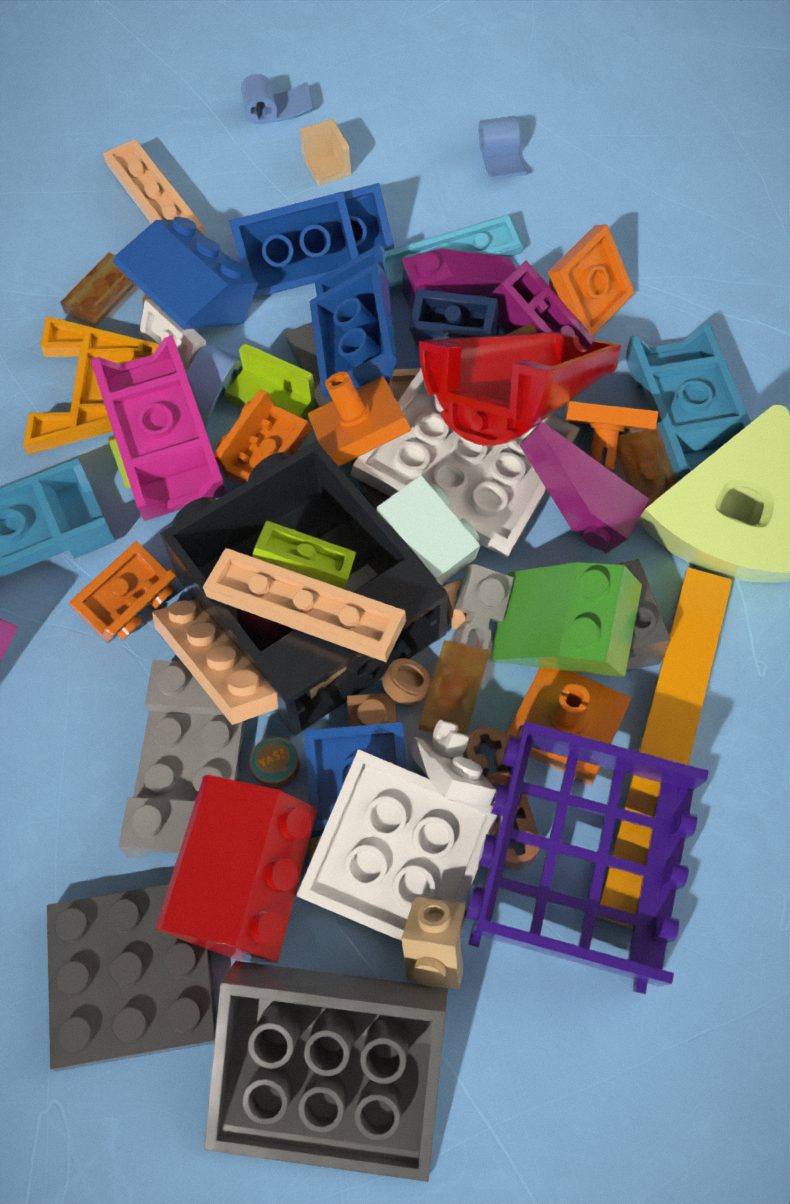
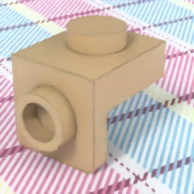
(434, 942)

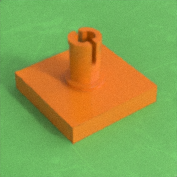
(592, 279)
(357, 418)
(607, 424)
(574, 706)

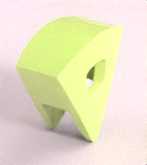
(733, 506)

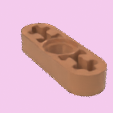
(495, 740)

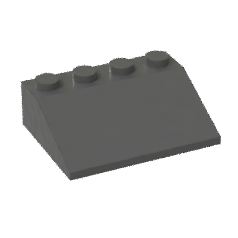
(326, 1070)

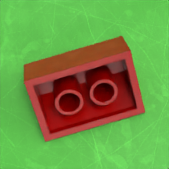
(238, 870)

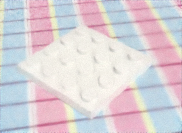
(484, 484)

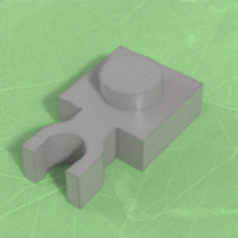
(484, 599)

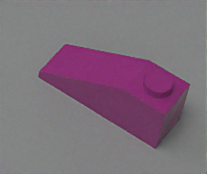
(453, 272)
(529, 299)
(586, 492)

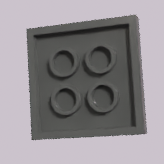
(121, 983)

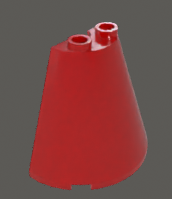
(509, 383)

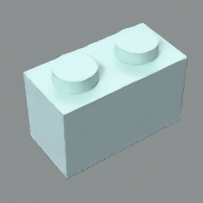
(431, 529)

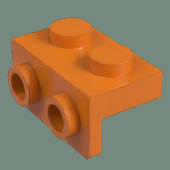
(258, 434)
(122, 592)

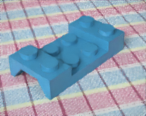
(692, 395)
(50, 516)

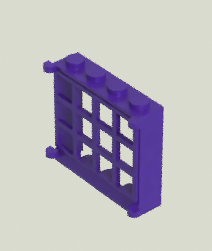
(661, 873)

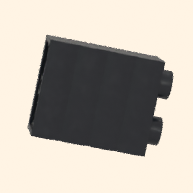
(318, 500)

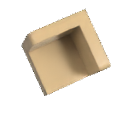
(325, 152)

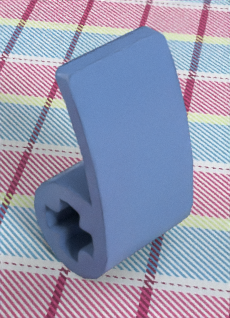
(265, 107)
(500, 147)
(210, 374)

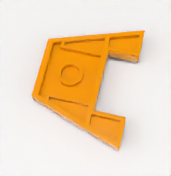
(87, 411)

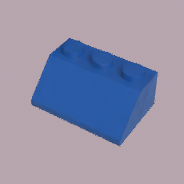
(187, 275)

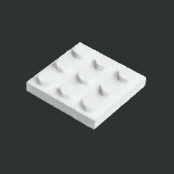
(393, 843)

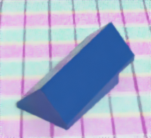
(310, 238)
(354, 321)

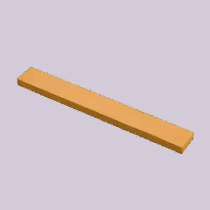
(670, 720)

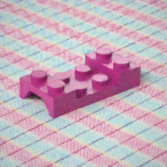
(159, 431)

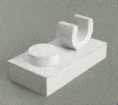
(157, 325)
(448, 769)

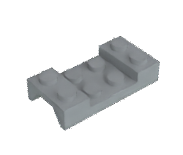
(181, 744)

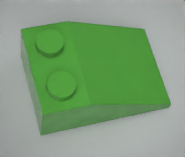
(569, 618)

